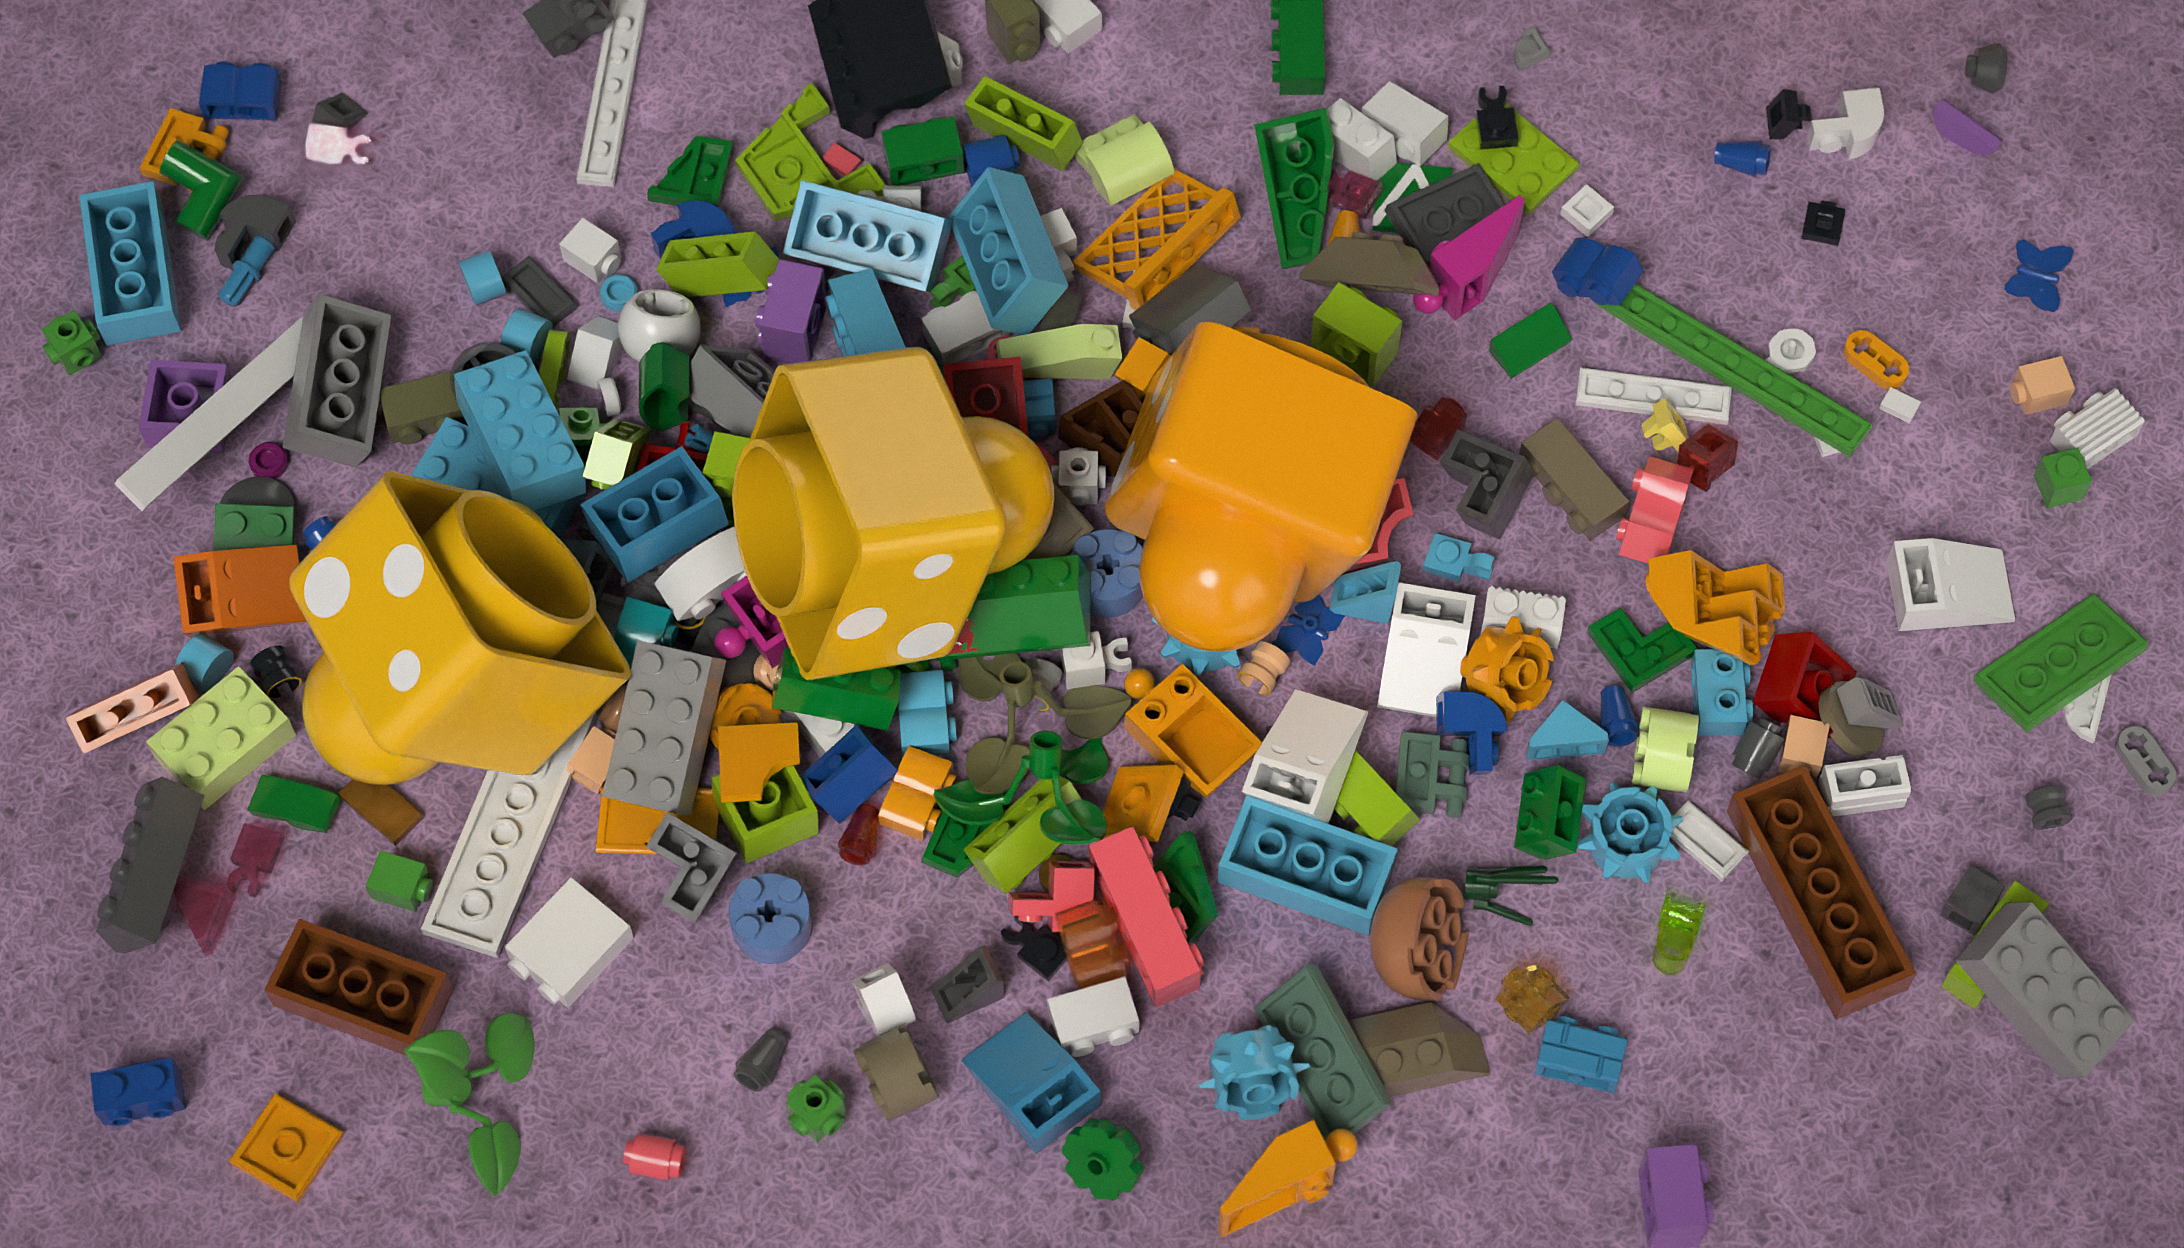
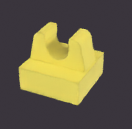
(1667, 425)

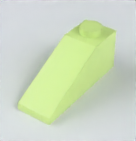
(1066, 352)

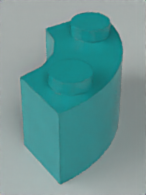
(644, 623)

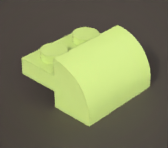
(1125, 159)

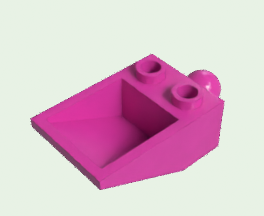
(1472, 261)
(762, 631)

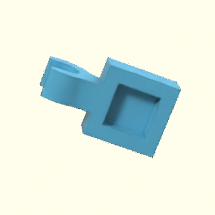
(1452, 558)

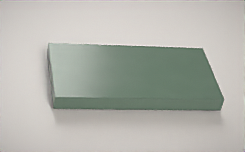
(1341, 1081)

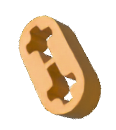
(1876, 359)

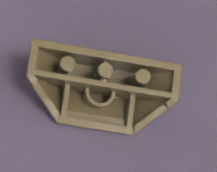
(1372, 266)
(1420, 1048)

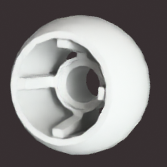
(656, 318)

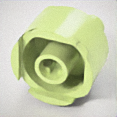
(1665, 749)

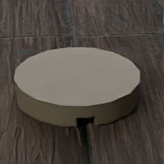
(1850, 738)

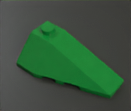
(1297, 173)

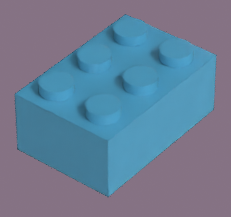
(654, 514)

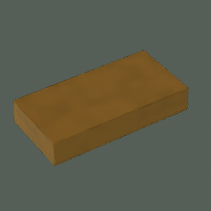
(382, 809)

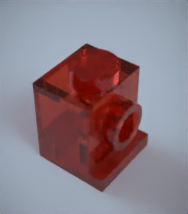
(1438, 426)
(1709, 455)

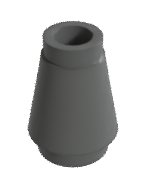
(760, 1061)

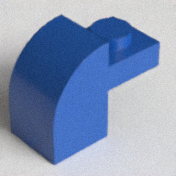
(694, 221)
(1474, 717)

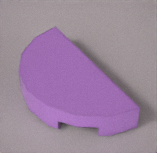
(1963, 130)

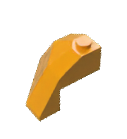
(1716, 607)

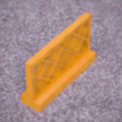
(1177, 249)

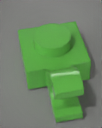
(956, 282)

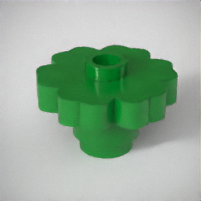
(1103, 1158)

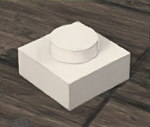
(1587, 210)

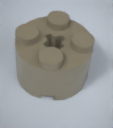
(896, 1072)

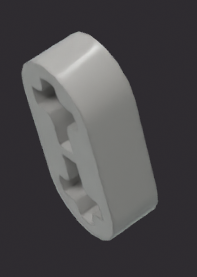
(2139, 766)

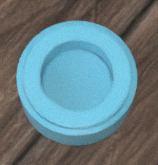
(617, 291)

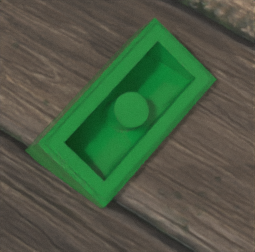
(1530, 340)

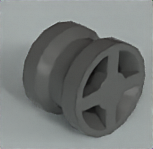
(2048, 807)

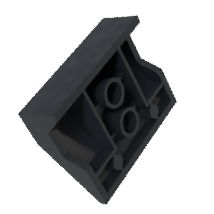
(878, 58)

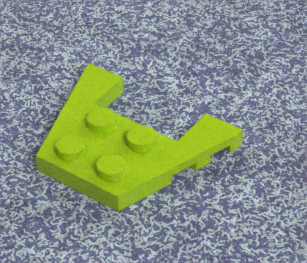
(784, 157)

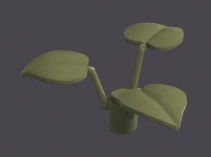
(993, 762)

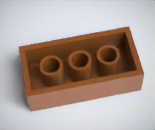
(357, 987)

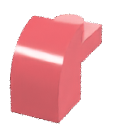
(1069, 886)

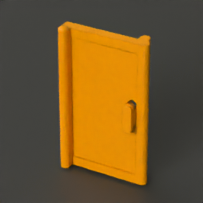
(628, 826)

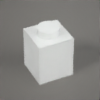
(591, 251)

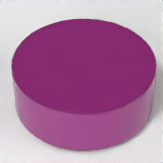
(268, 460)

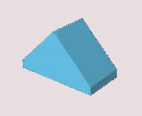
(1367, 592)
(1566, 735)

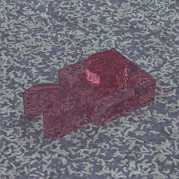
(330, 144)
(1354, 192)
(254, 853)

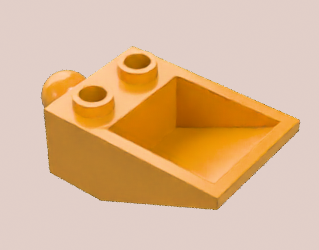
(1191, 729)
(1290, 1170)

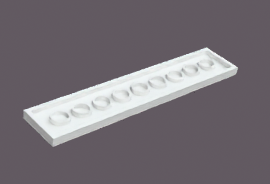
(504, 842)

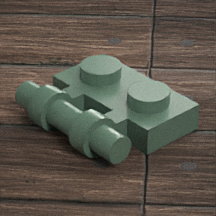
(1419, 769)

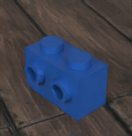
(848, 774)
(138, 1092)

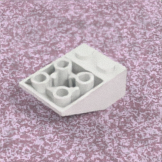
(1948, 584)
(1425, 648)
(1306, 755)

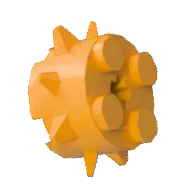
(1509, 667)

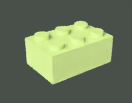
(221, 737)

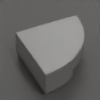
(1530, 49)

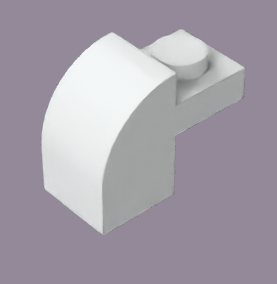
(1856, 129)
(883, 999)

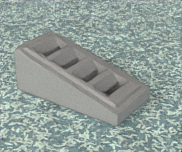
(1869, 704)

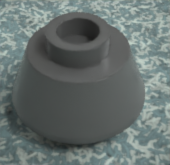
(1987, 67)

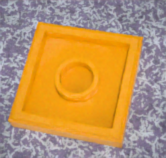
(1141, 799)
(286, 1147)

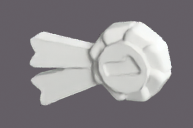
(1791, 350)

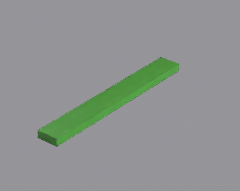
(1742, 370)

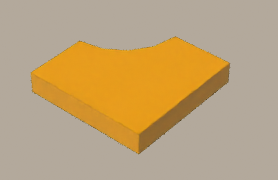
(752, 756)

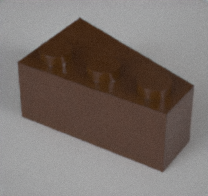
(1103, 424)

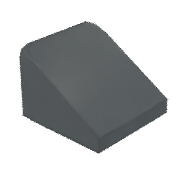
(339, 111)

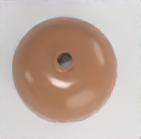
(1406, 936)

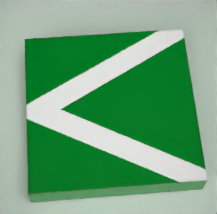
(1400, 182)

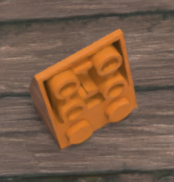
(236, 589)

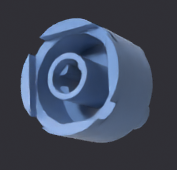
(1114, 553)
(767, 896)

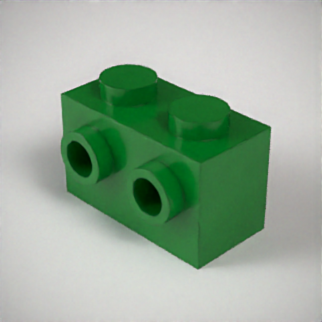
(922, 151)
(1550, 813)

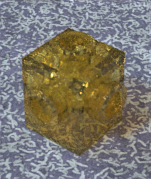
(1531, 997)

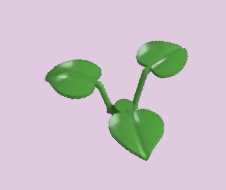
(441, 1065)

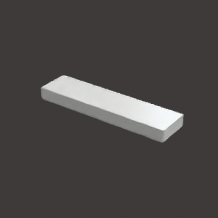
(1640, 392)

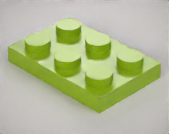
(1529, 170)

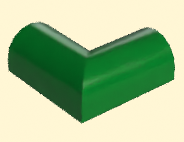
(211, 187)

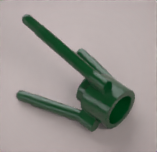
(1483, 884)

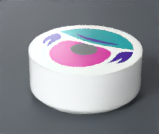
(609, 396)

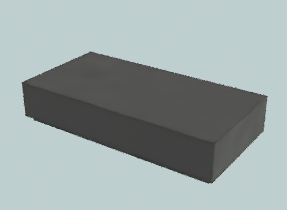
(538, 291)

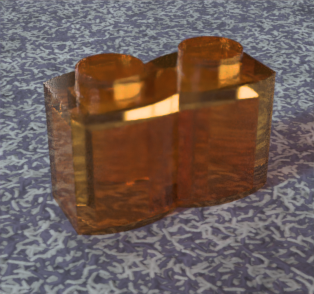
(1092, 944)

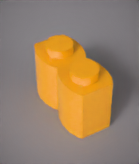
(910, 799)

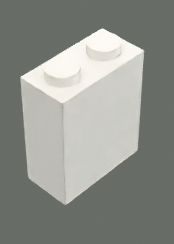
(568, 944)

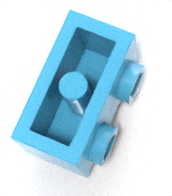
(1720, 693)

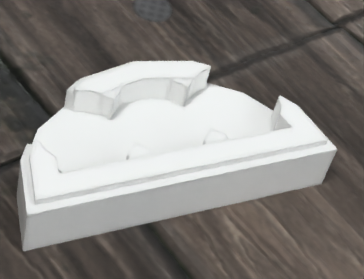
(2086, 710)

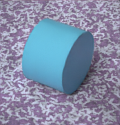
(482, 277)
(526, 332)
(205, 661)

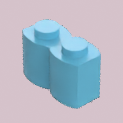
(924, 712)

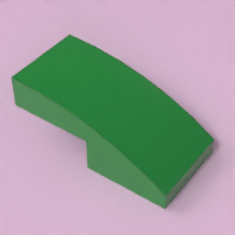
(294, 802)

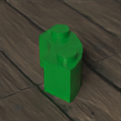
(663, 387)

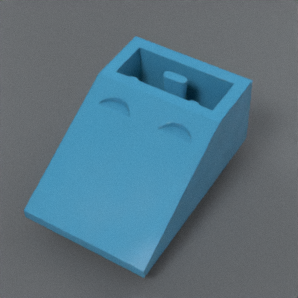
(1033, 1082)

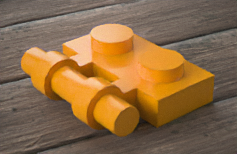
(190, 131)

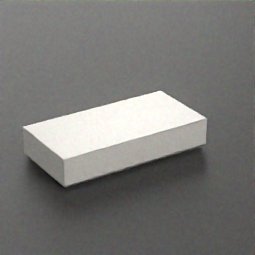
(1707, 842)

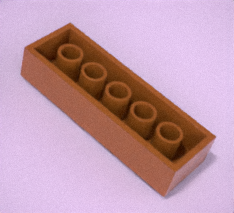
(1820, 892)

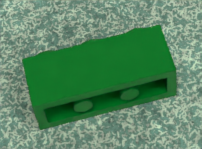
(1298, 46)
(854, 698)

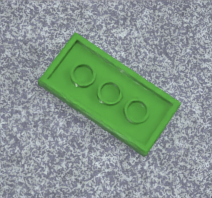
(2060, 662)

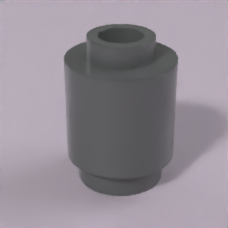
(1758, 747)

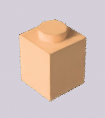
(2042, 385)
(1804, 745)
(592, 759)

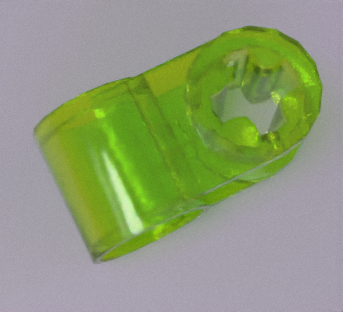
(1677, 928)

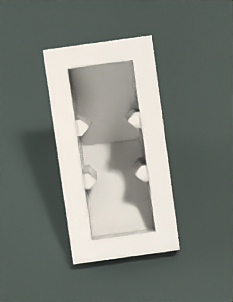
(595, 352)

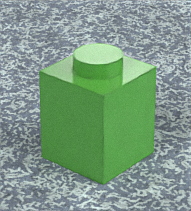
(2062, 478)
(399, 881)

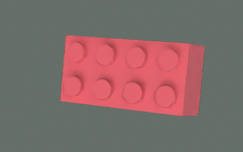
(1146, 921)

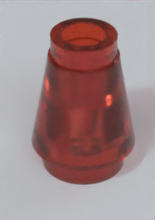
(859, 839)

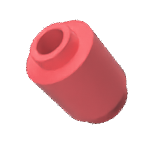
(655, 1157)

